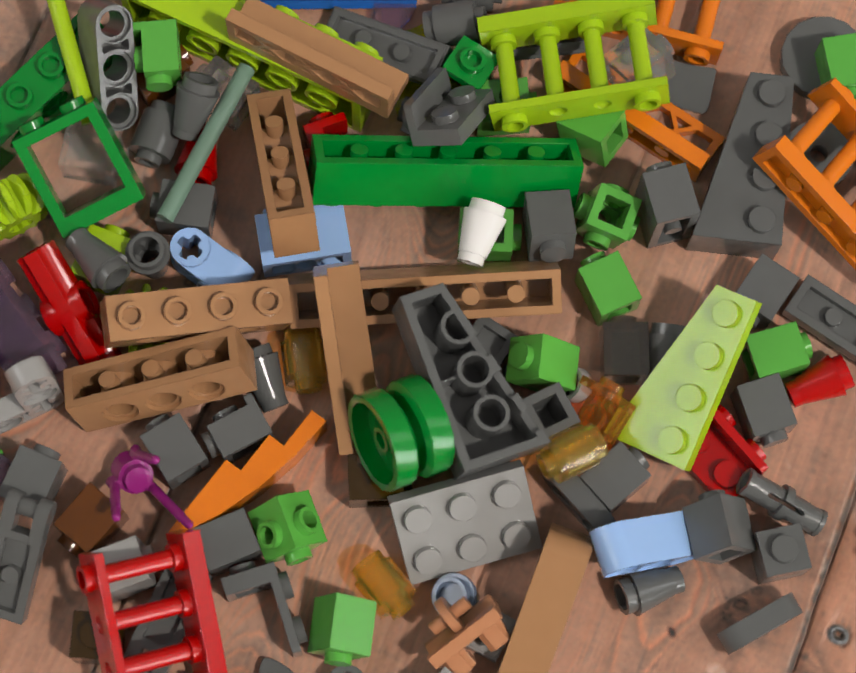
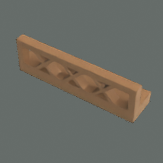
(317, 56)
(344, 340)

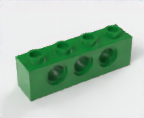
(35, 91)

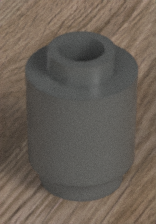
(452, 20)
(153, 137)

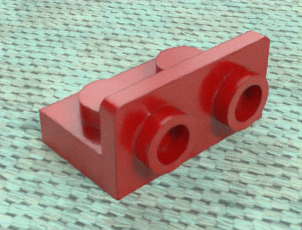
(726, 455)

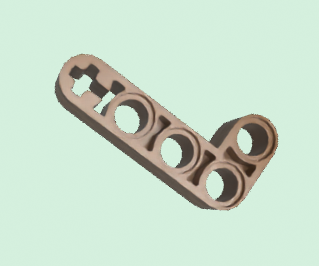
(547, 601)

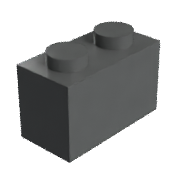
(667, 204)

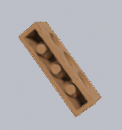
(283, 173)
(195, 311)
(160, 379)

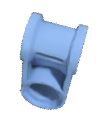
(214, 262)

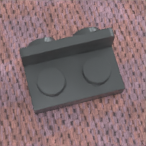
(442, 114)

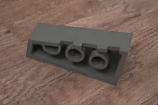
(742, 203)
(482, 408)

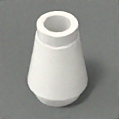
(480, 230)

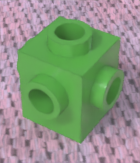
(618, 209)
(287, 528)

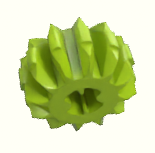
(19, 205)

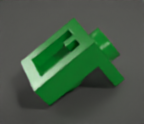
(471, 63)

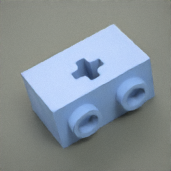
(332, 238)

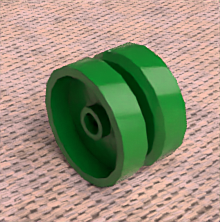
(401, 432)

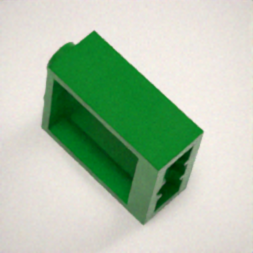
(99, 207)

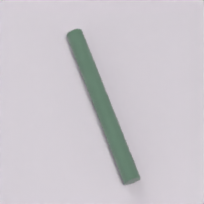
(205, 143)

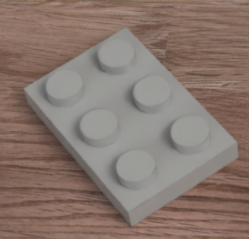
(465, 522)

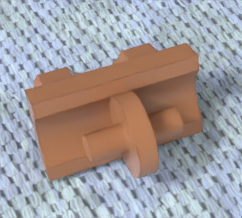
(460, 626)

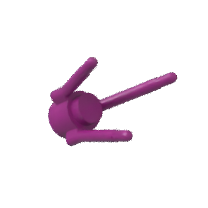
(134, 475)

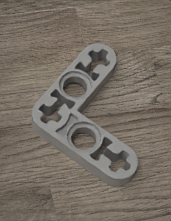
(33, 393)

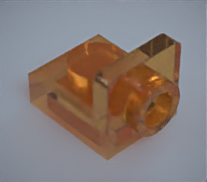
(605, 408)

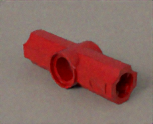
(66, 303)

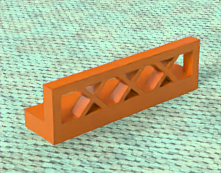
(650, 133)

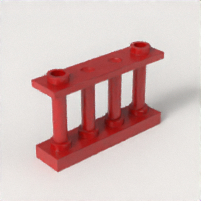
(190, 602)

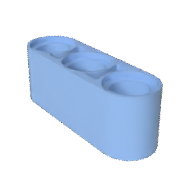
(642, 544)

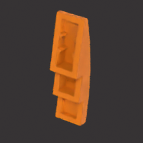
(236, 488)

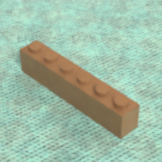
(480, 292)

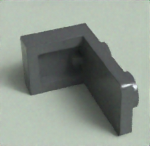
(248, 580)

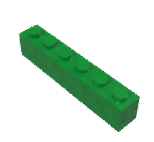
(396, 173)

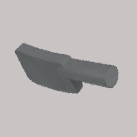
(691, 87)

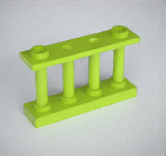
(563, 21)

